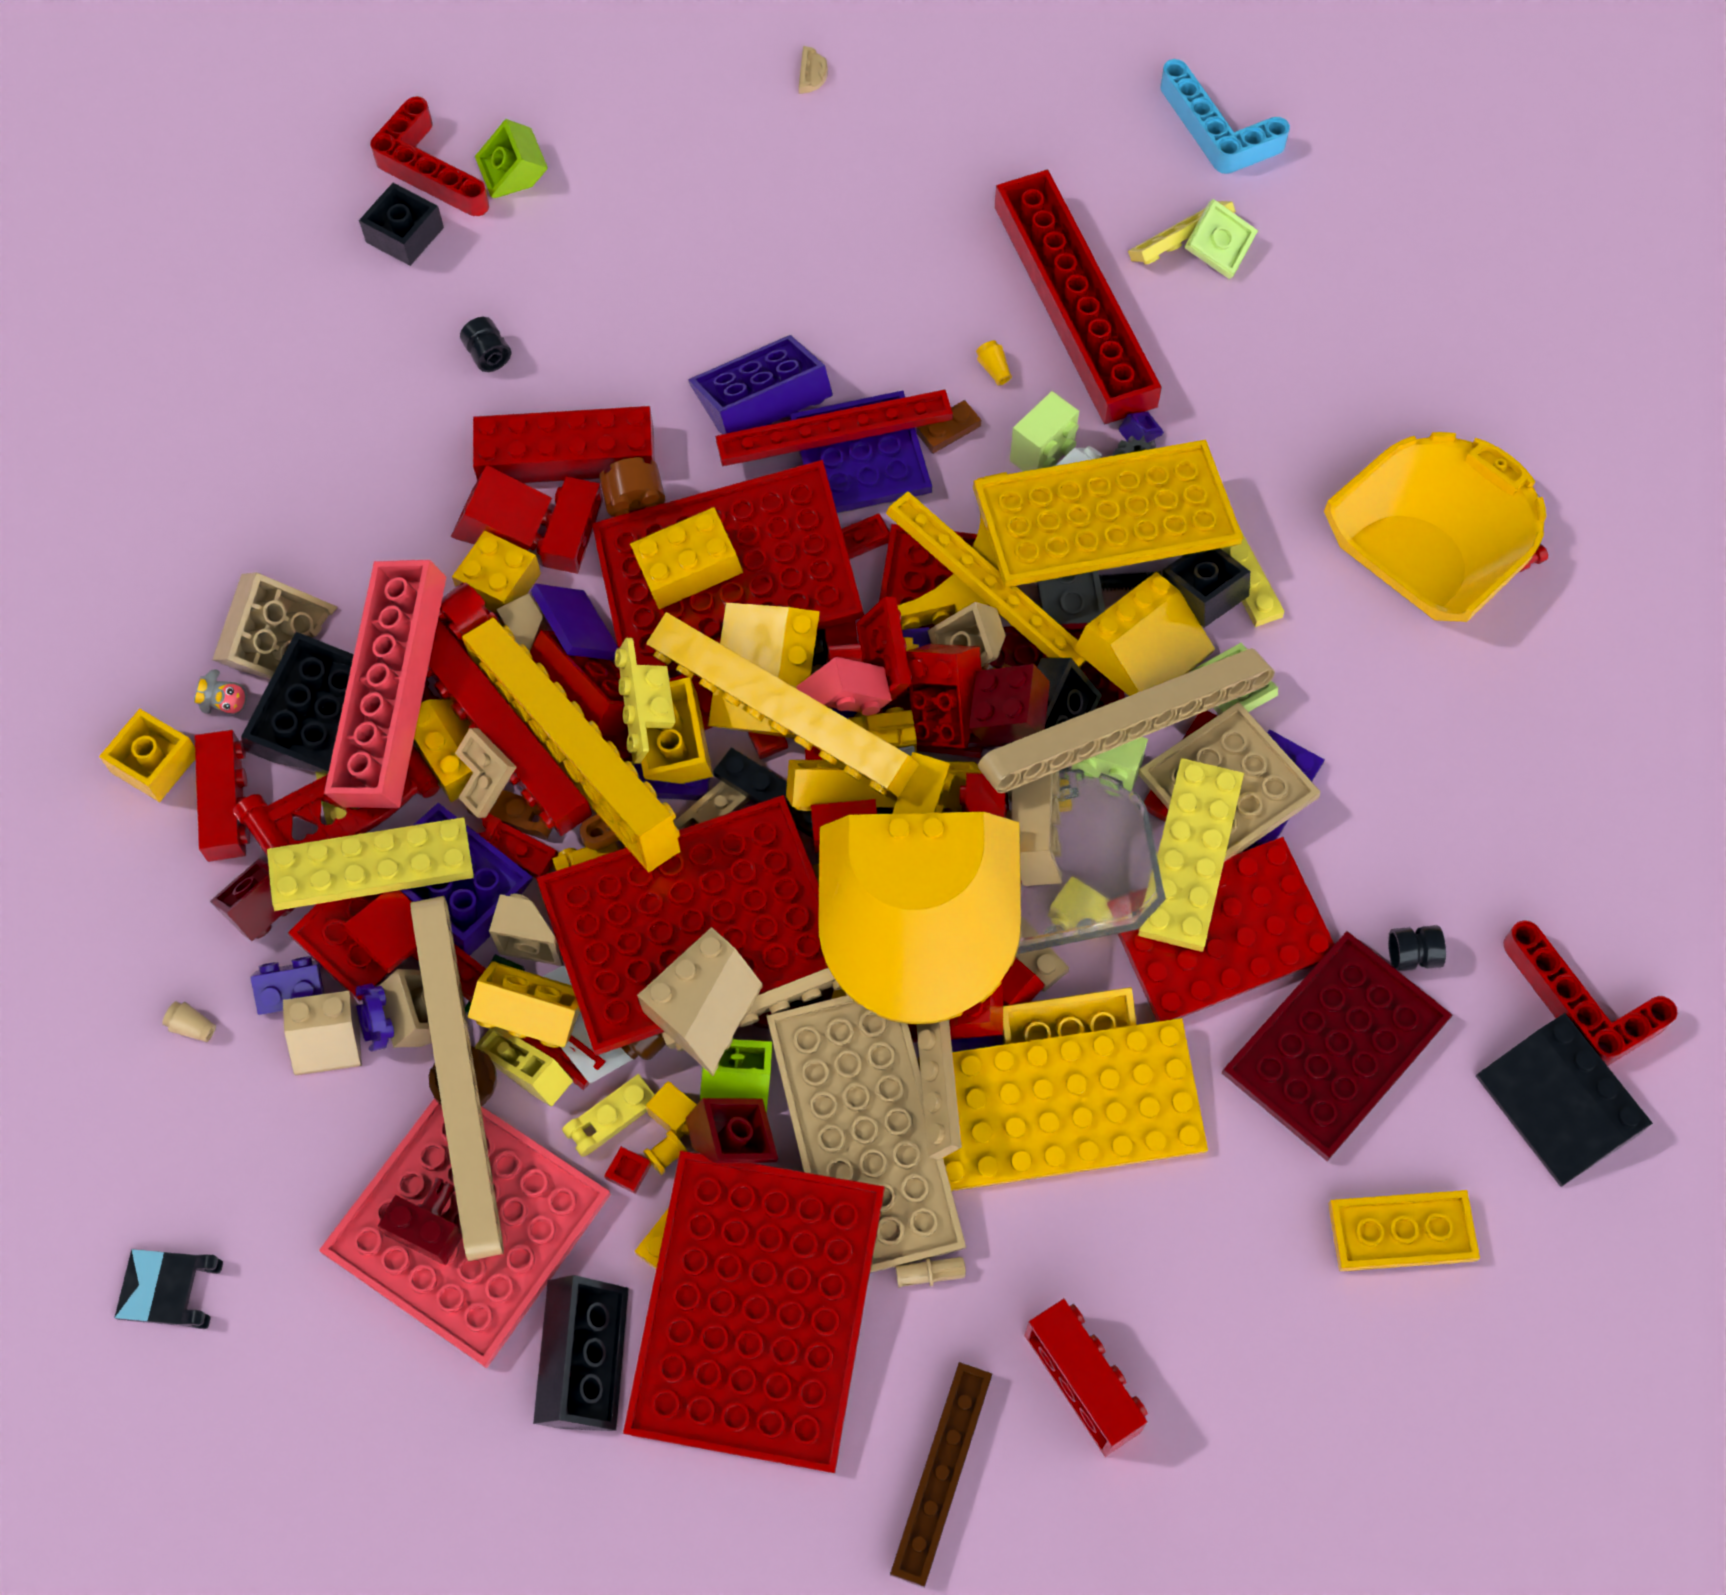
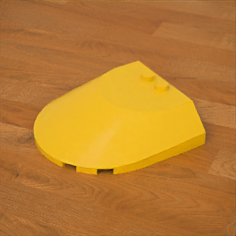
(1441, 521)
(919, 910)

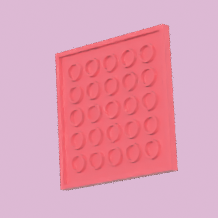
(481, 1301)

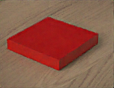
(385, 929)

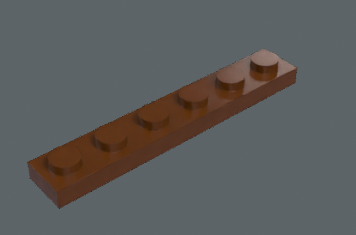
(941, 1475)

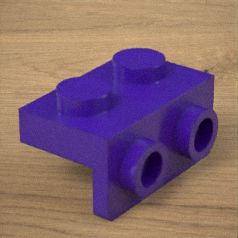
(275, 983)

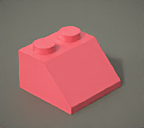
(849, 686)

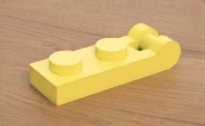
(609, 1115)

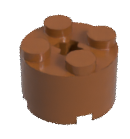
(631, 486)

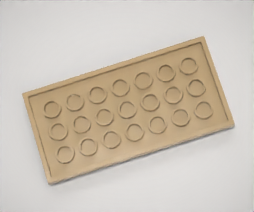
(863, 1120)

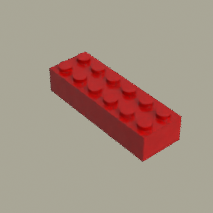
(562, 442)

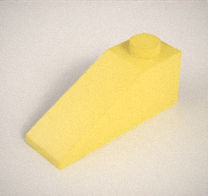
(525, 1065)

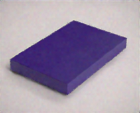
(575, 621)

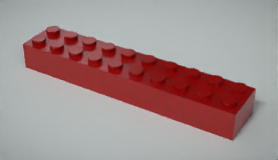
(1077, 297)

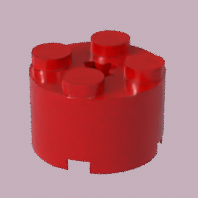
(463, 611)

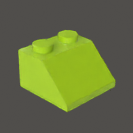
(510, 159)

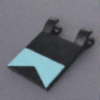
(160, 1288)

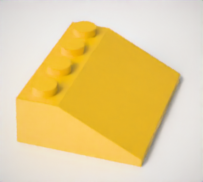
(1145, 637)
(776, 641)

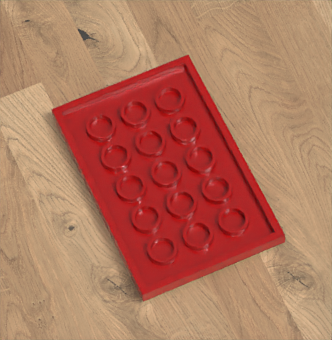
(1257, 934)

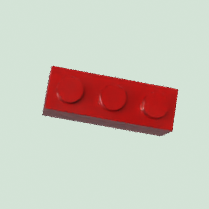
(570, 525)

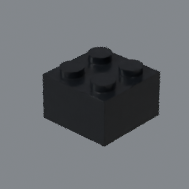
(401, 223)
(1209, 583)

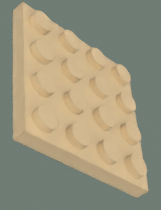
(1271, 783)

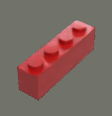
(219, 789)

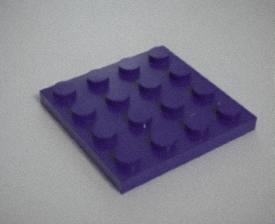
(871, 467)

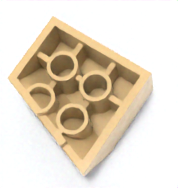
(264, 622)
(703, 998)

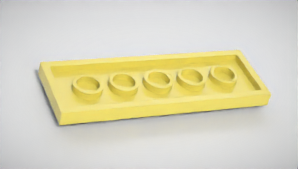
(1193, 852)
(369, 863)

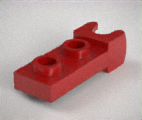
(520, 848)

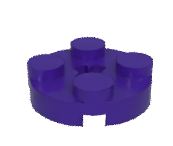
(372, 1016)

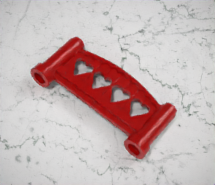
(274, 822)

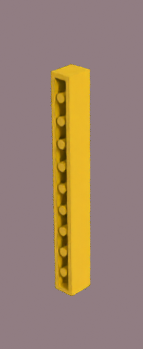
(784, 705)

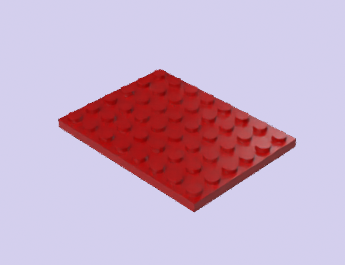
(784, 541)
(628, 925)
(755, 1312)

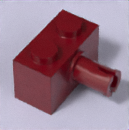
(422, 1225)

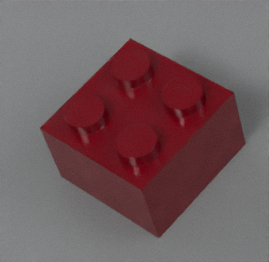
(1008, 703)

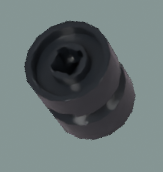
(485, 344)
(1423, 947)

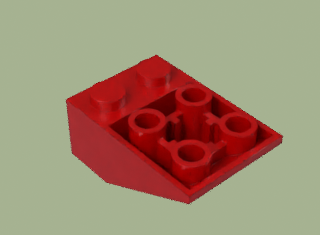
(942, 692)

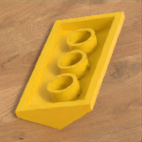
(1068, 1015)

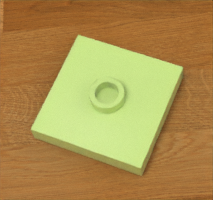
(1221, 239)

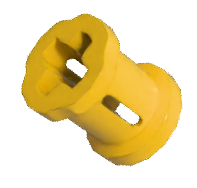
(664, 1152)

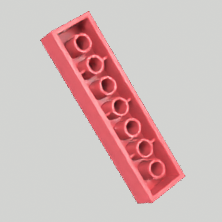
(386, 685)

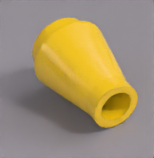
(993, 360)

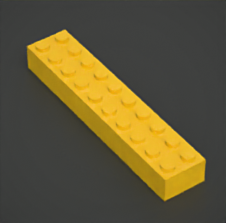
(576, 746)

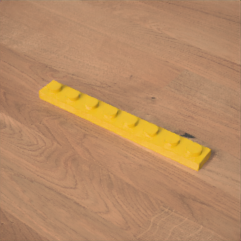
(983, 578)

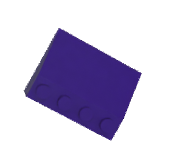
(762, 386)
(475, 899)

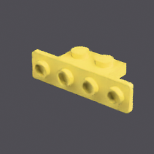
(645, 699)

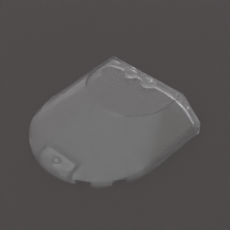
(1105, 865)

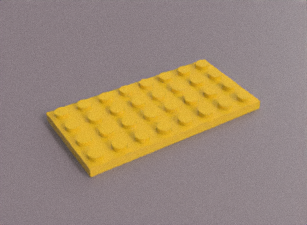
(1106, 513)
(1074, 1104)

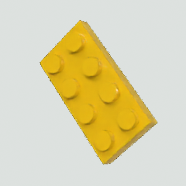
(1403, 1230)

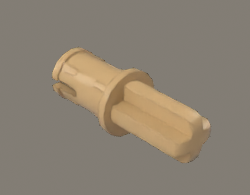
(930, 1271)

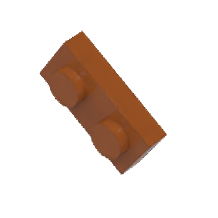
(944, 433)

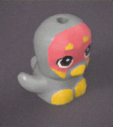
(222, 695)

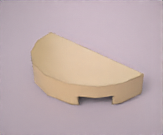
(812, 71)

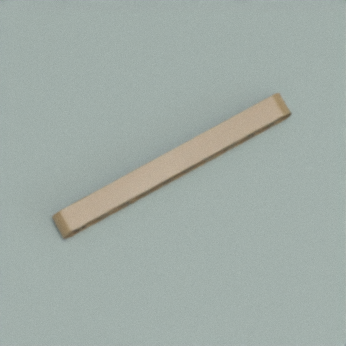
(1124, 720)
(457, 1079)

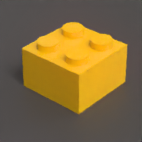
(497, 571)
(149, 755)

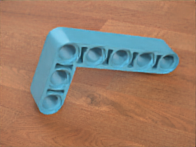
(1221, 145)

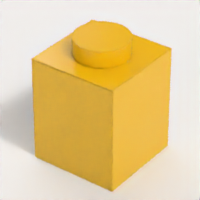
(670, 1108)

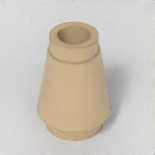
(188, 1022)

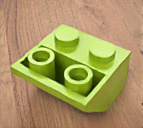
(741, 1072)

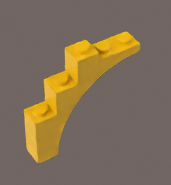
(950, 595)

